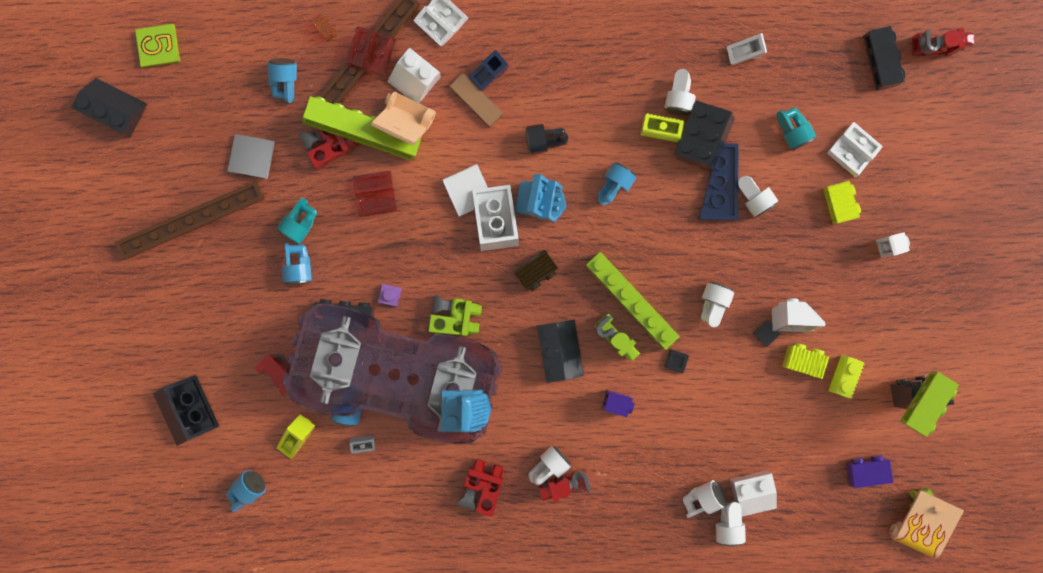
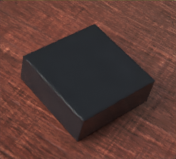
(766, 334)
(676, 361)

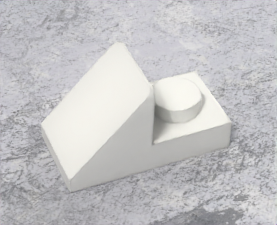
(747, 49)

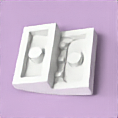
(441, 20)
(854, 149)
(461, 186)

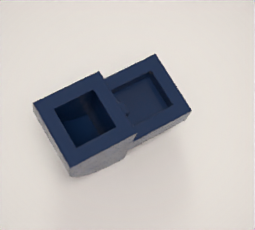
(489, 70)

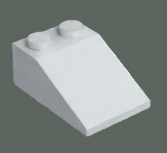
(495, 218)

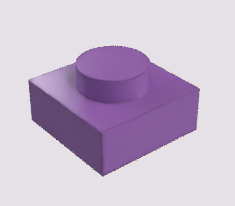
(389, 295)

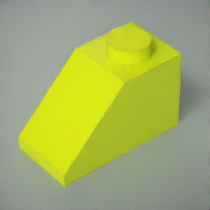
(295, 436)

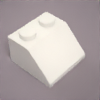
(413, 76)
(795, 317)
(755, 492)

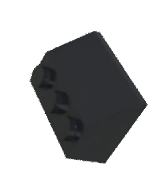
(109, 106)
(560, 351)
(186, 409)

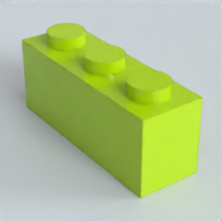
(929, 403)

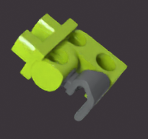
(459, 318)
(618, 340)

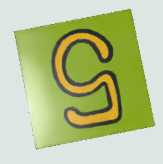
(157, 45)

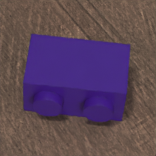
(617, 403)
(869, 472)

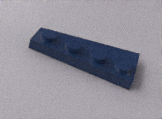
(722, 189)

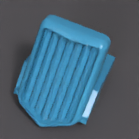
(541, 199)
(464, 410)

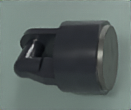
(540, 139)

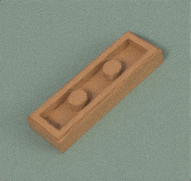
(476, 100)

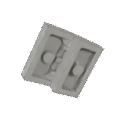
(251, 156)

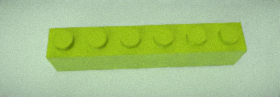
(354, 126)
(632, 301)

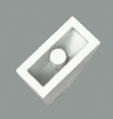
(893, 245)

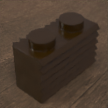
(536, 270)

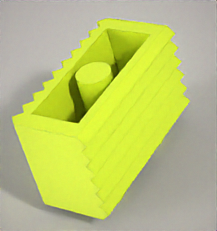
(662, 128)
(842, 202)
(805, 361)
(846, 376)

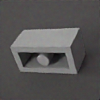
(362, 443)

